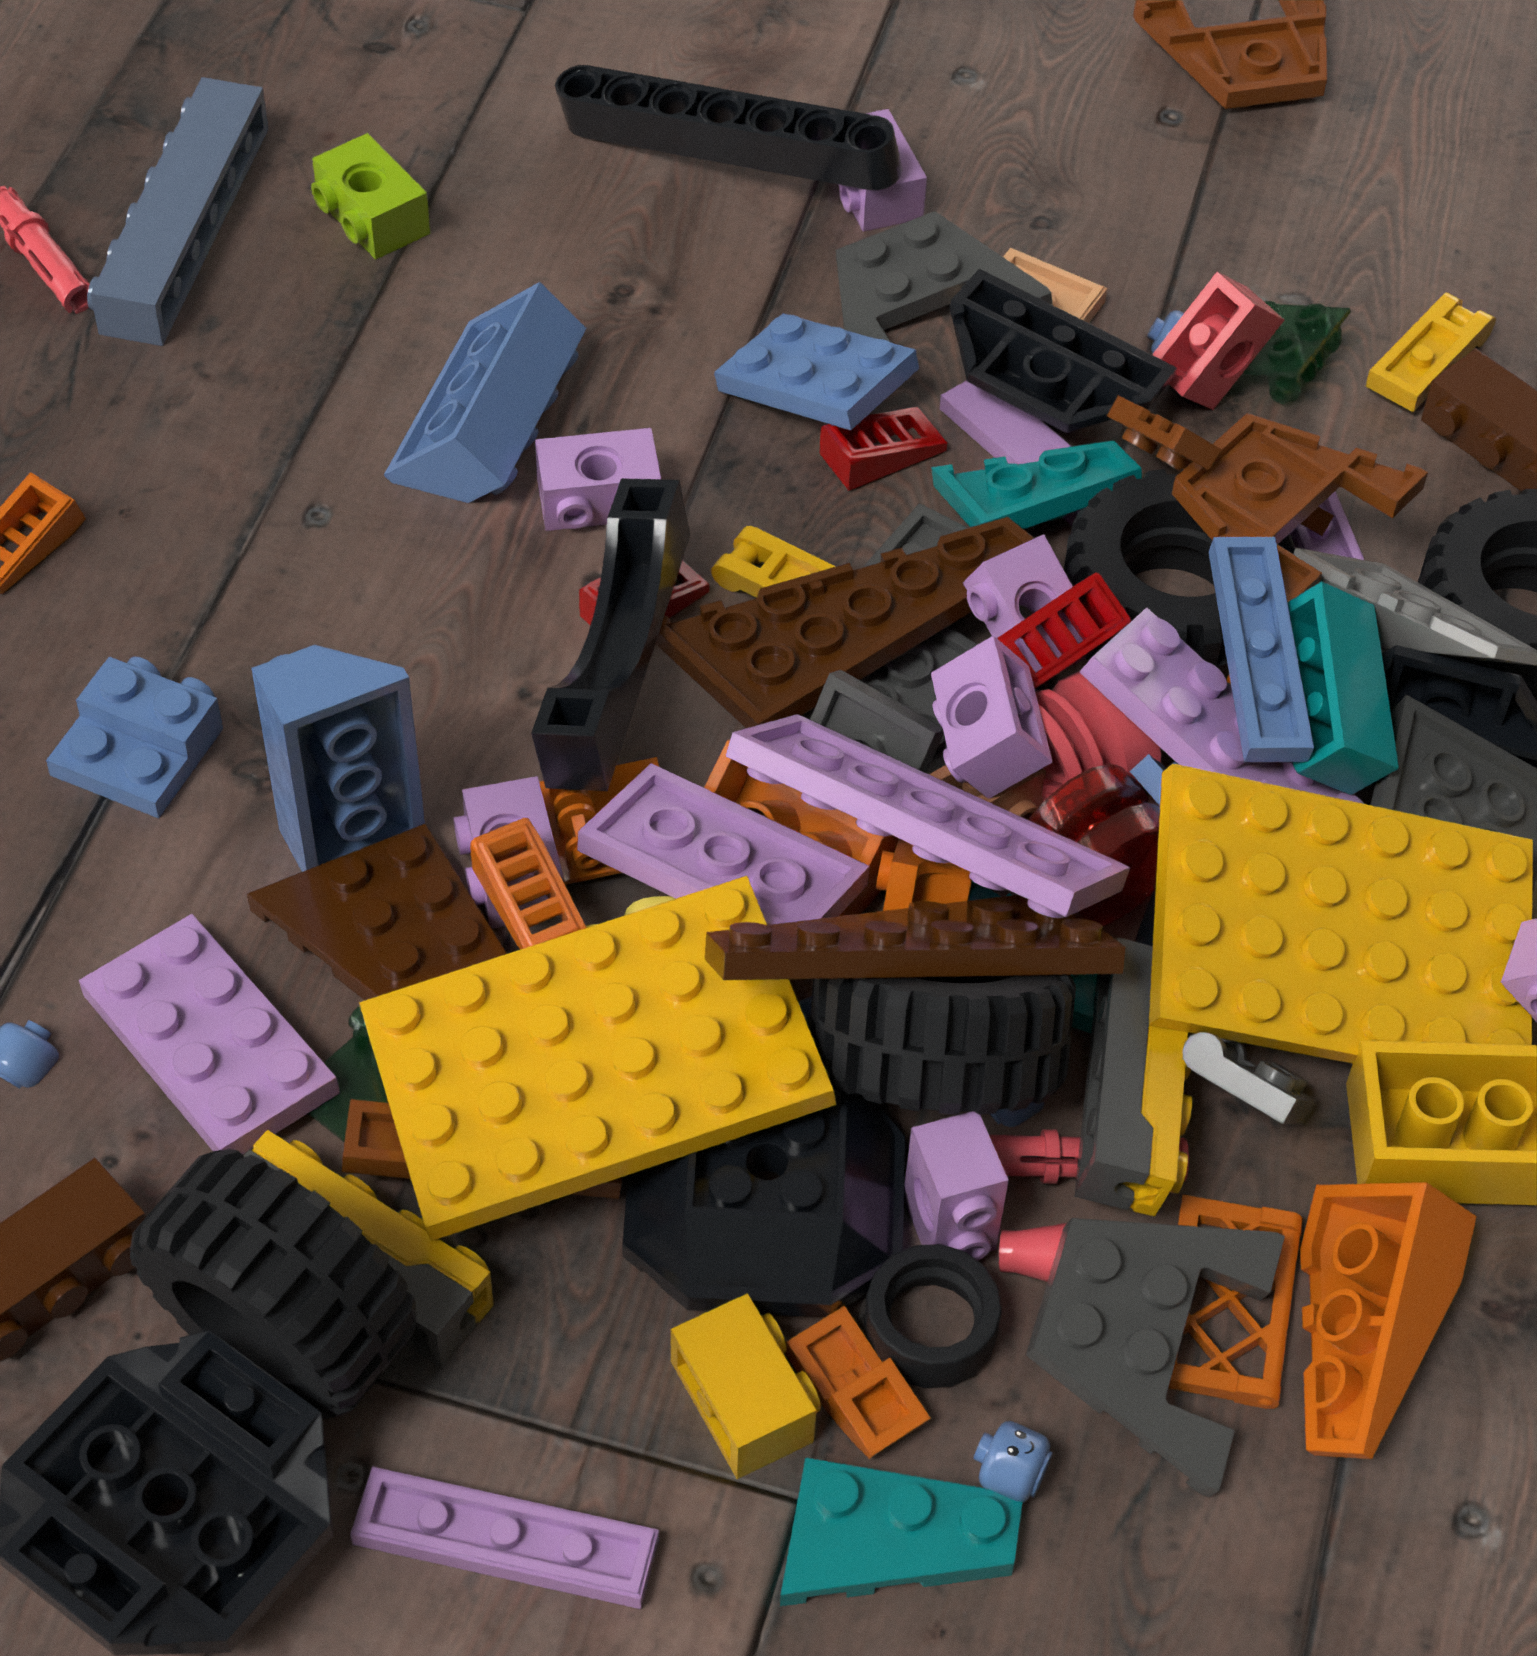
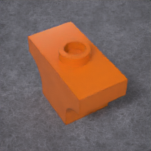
(914, 879)

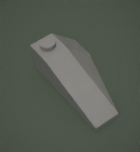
(1416, 615)

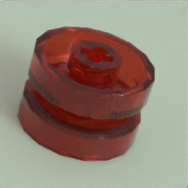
(1113, 817)

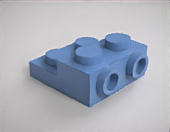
(137, 735)

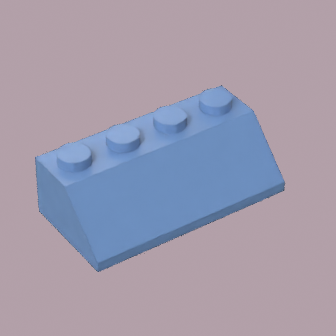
(489, 398)
(338, 751)

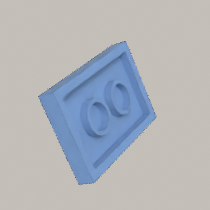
(817, 371)

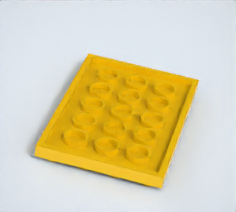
(1331, 920)
(587, 1060)

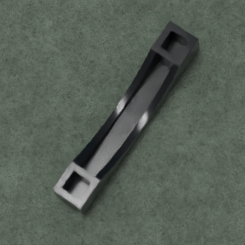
(591, 708)

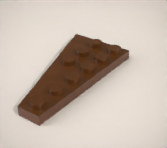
(778, 649)
(382, 915)
(919, 941)

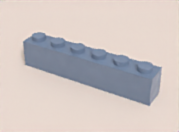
(179, 212)

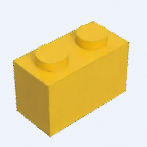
(745, 1385)

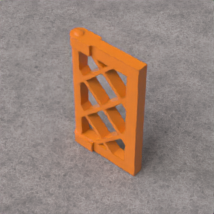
(1271, 1338)

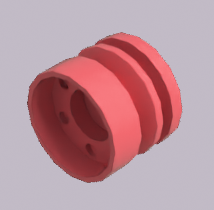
(1087, 732)

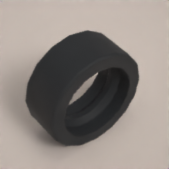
(947, 1269)

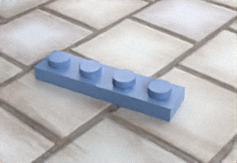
(1260, 650)

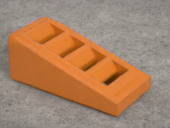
(56, 527)
(510, 854)

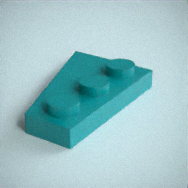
(1035, 490)
(890, 1529)

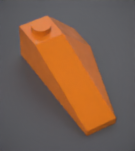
(1380, 1284)

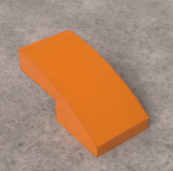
(854, 1385)

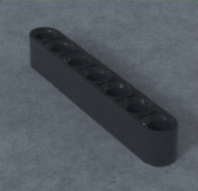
(730, 127)

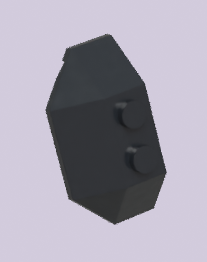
(1048, 357)
(1474, 696)

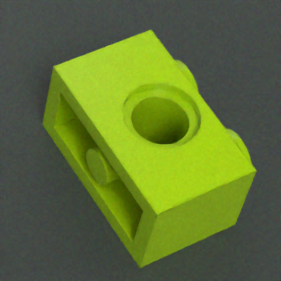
(370, 196)

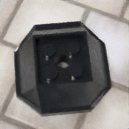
(788, 1241)
(153, 1429)

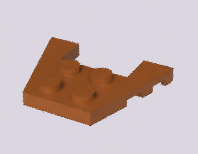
(1249, 59)
(1181, 447)
(1275, 478)

